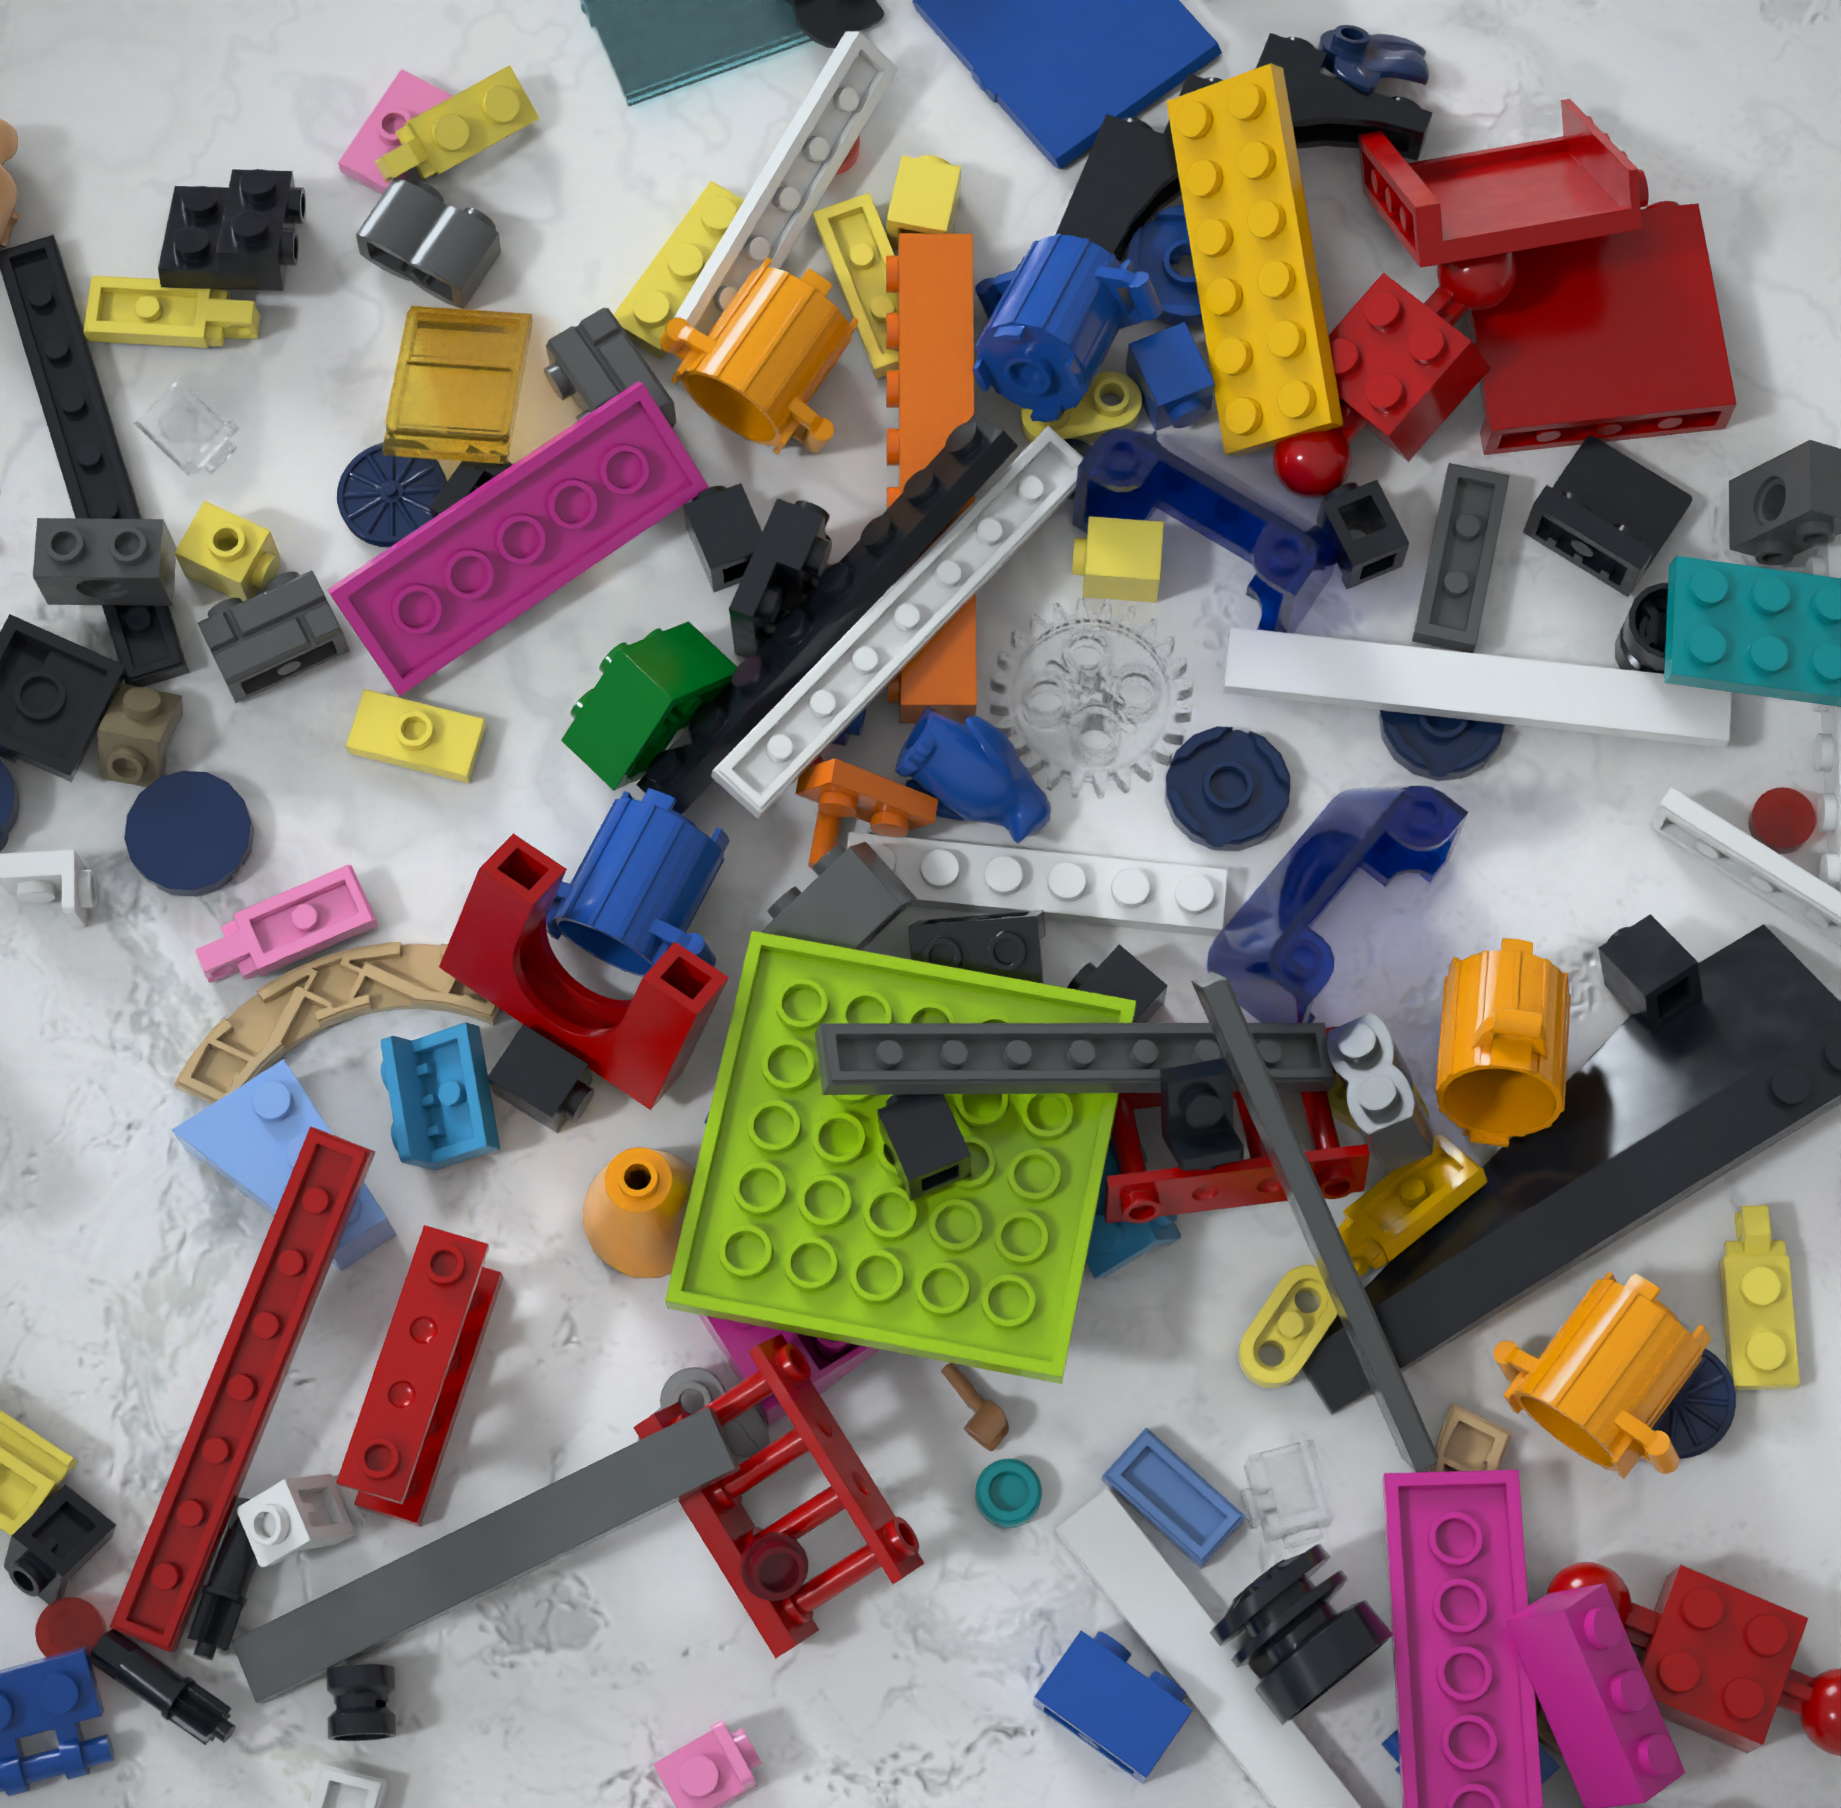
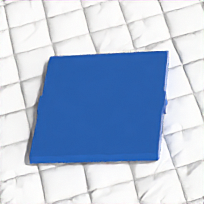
(1071, 60)

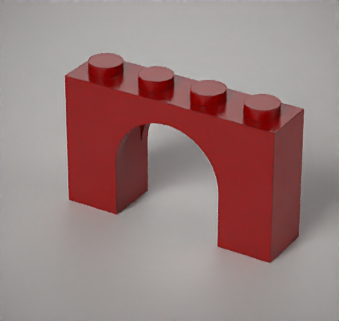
(507, 959)

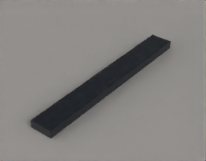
(84, 439)

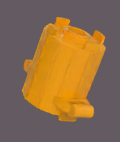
(765, 358)
(1503, 1043)
(1608, 1375)

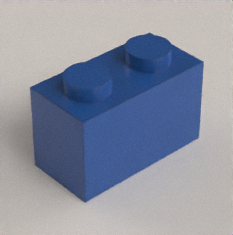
(1113, 1704)

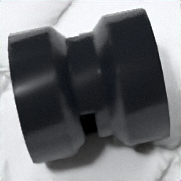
(361, 1702)

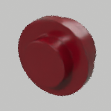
(774, 1566)

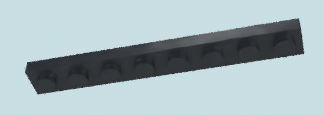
(831, 609)

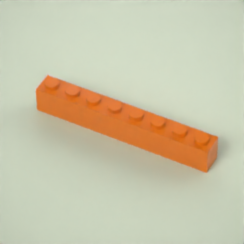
(932, 400)

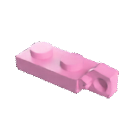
(289, 927)

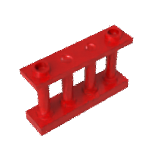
(1145, 1195)
(421, 1376)
(729, 1529)

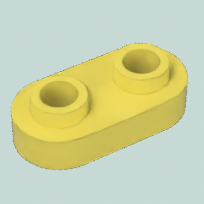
(1091, 415)
(1287, 1328)

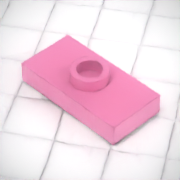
(401, 102)

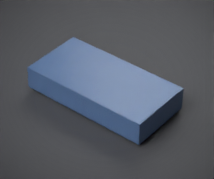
(1173, 1498)

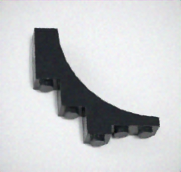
(1136, 171)

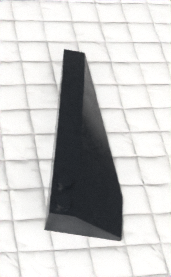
(1635, 1137)

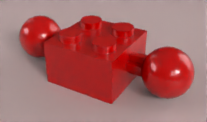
(1397, 370)
(1720, 1657)

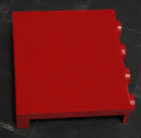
(1505, 194)
(1607, 340)

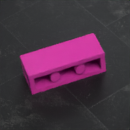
(1595, 1697)

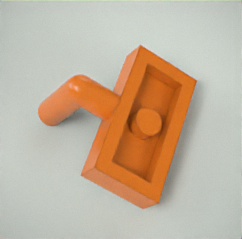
(855, 792)

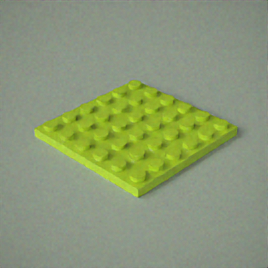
(805, 1214)

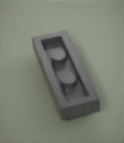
(1460, 558)

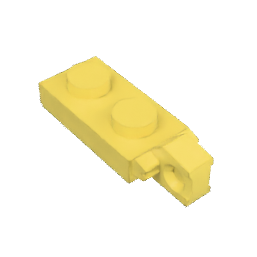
(460, 127)
(149, 314)
(1758, 1306)

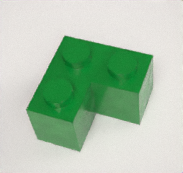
(644, 700)

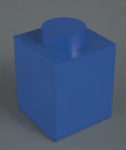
(1171, 377)

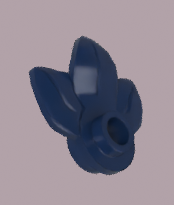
(1367, 58)

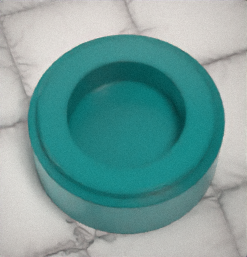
(1008, 1493)

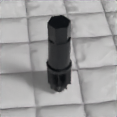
(225, 1590)
(163, 1688)

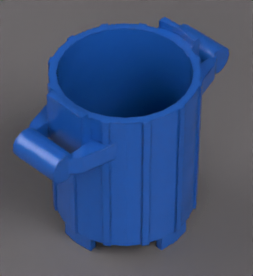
(1057, 322)
(639, 885)

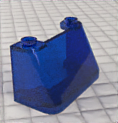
(1142, 470)
(1269, 944)

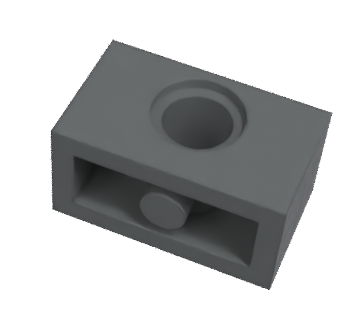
(1787, 504)
(104, 561)

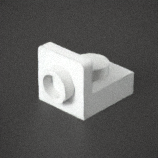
(41, 874)
(295, 1517)

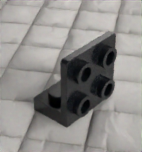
(1607, 515)
(983, 943)

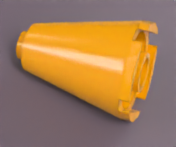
(638, 1211)

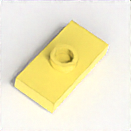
(416, 736)

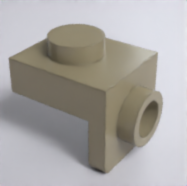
(137, 734)

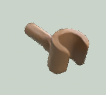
(989, 1422)

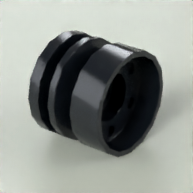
(1300, 1632)

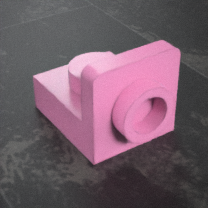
(710, 1769)

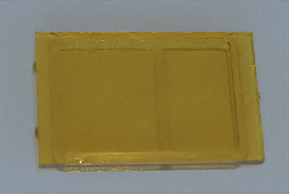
(457, 384)

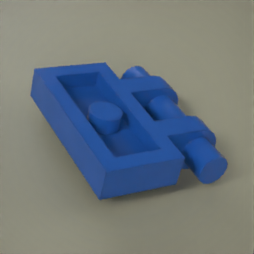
(44, 1697)

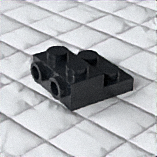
(233, 233)
(780, 572)
(51, 697)

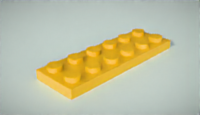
(1254, 261)

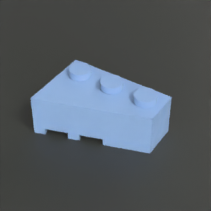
(254, 1145)

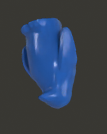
(973, 774)

